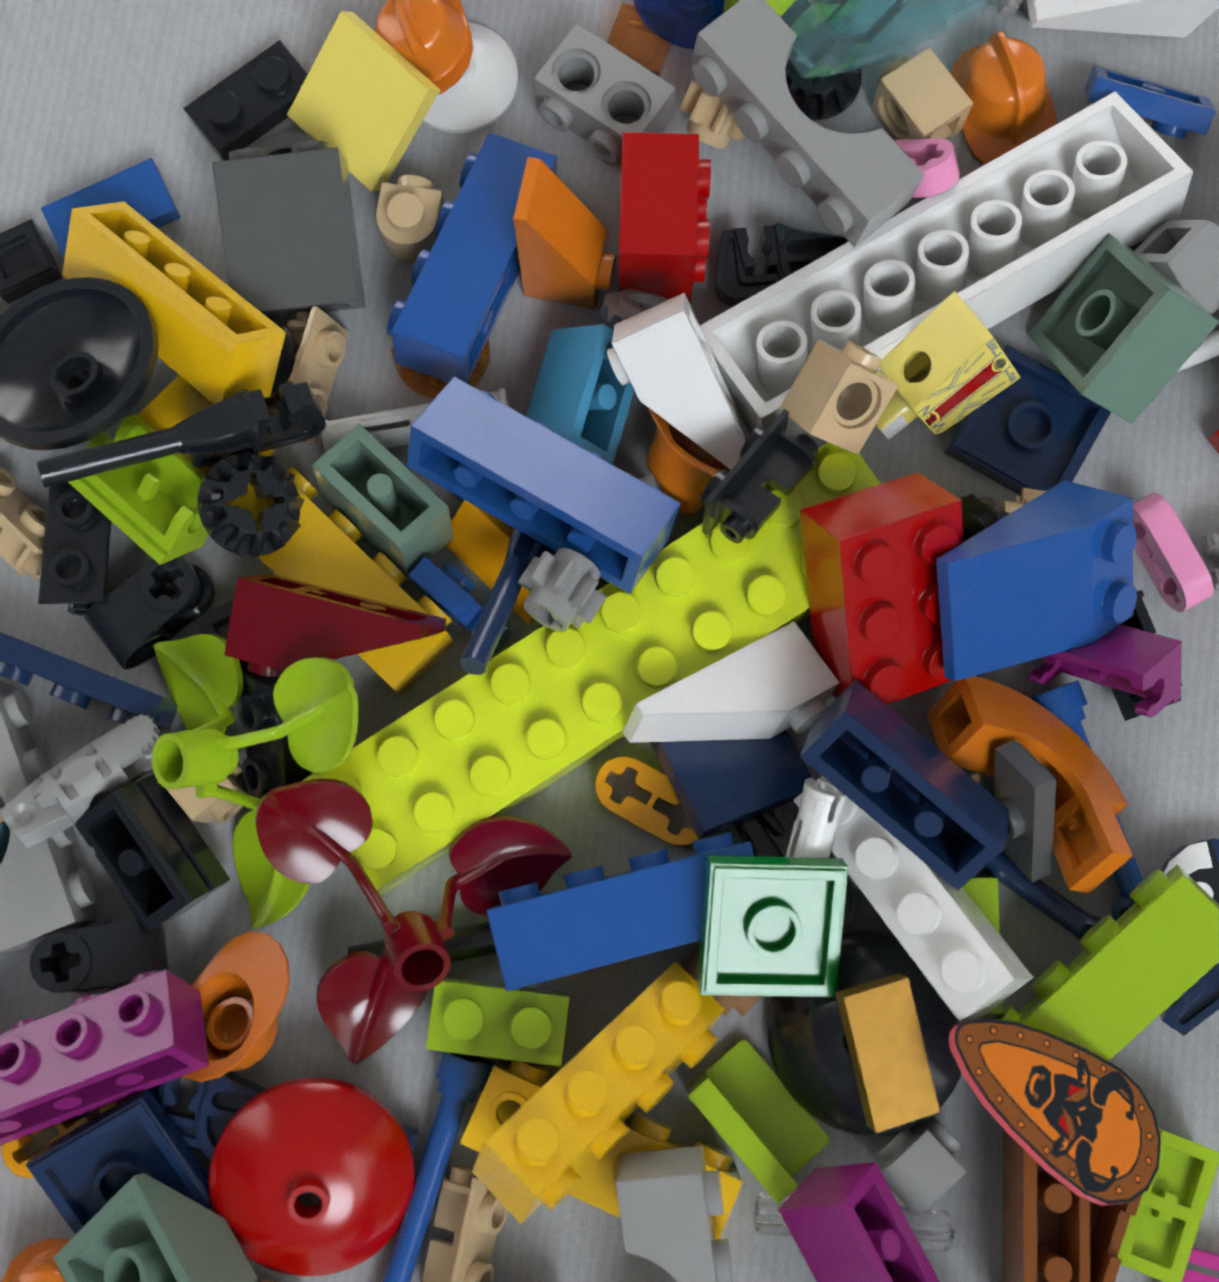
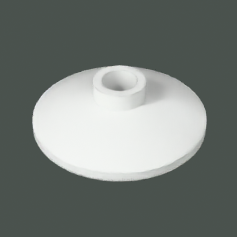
(483, 90)

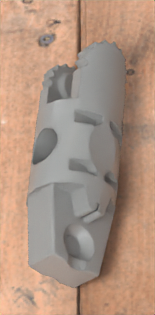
(82, 781)

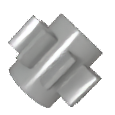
(562, 589)

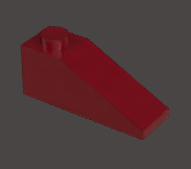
(291, 620)

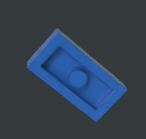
(1171, 109)

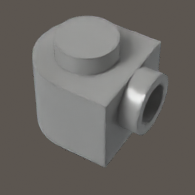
(920, 1164)

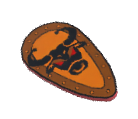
(1062, 1107)

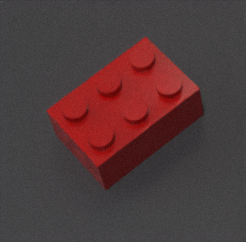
(878, 584)

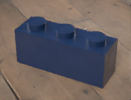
(907, 785)

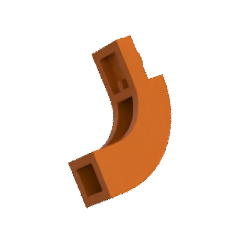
(983, 715)

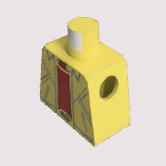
(944, 370)

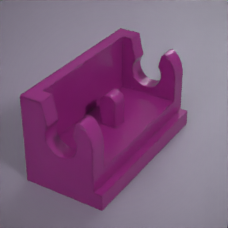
(1124, 661)

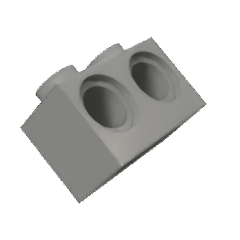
(615, 88)

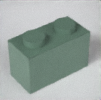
(383, 499)

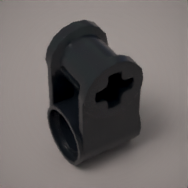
(145, 611)
(107, 952)

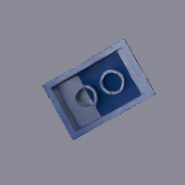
(1038, 581)

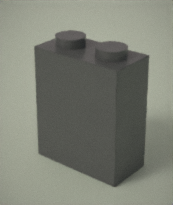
(290, 229)

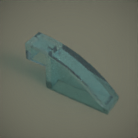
(858, 33)

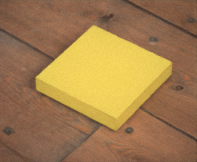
(363, 100)

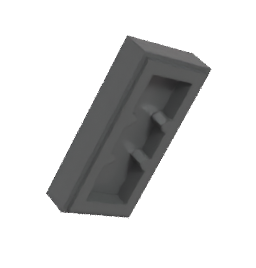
(1029, 794)

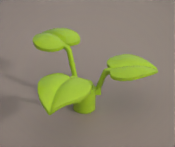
(317, 715)

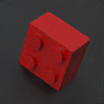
(663, 213)

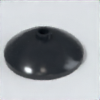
(72, 362)
(812, 1047)

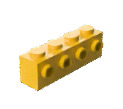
(200, 321)
(517, 1082)
(590, 1098)

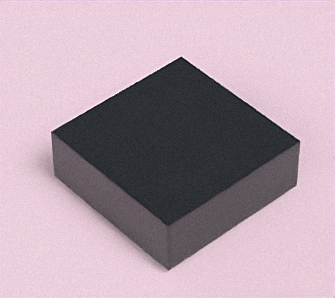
(25, 261)

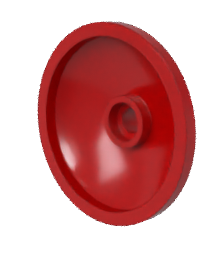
(320, 1141)

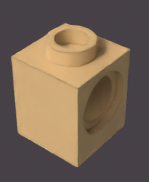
(920, 99)
(840, 395)

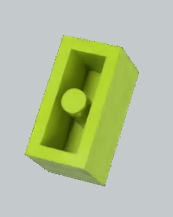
(499, 1023)

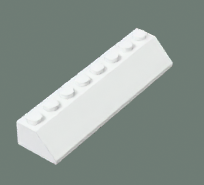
(991, 238)

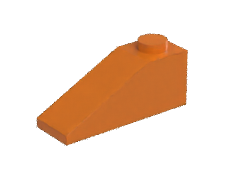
(559, 241)

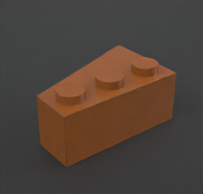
(1052, 1230)

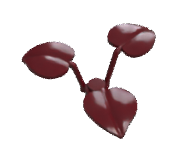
(367, 996)

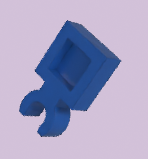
(450, 592)

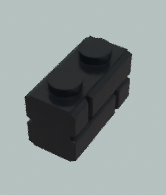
(151, 852)

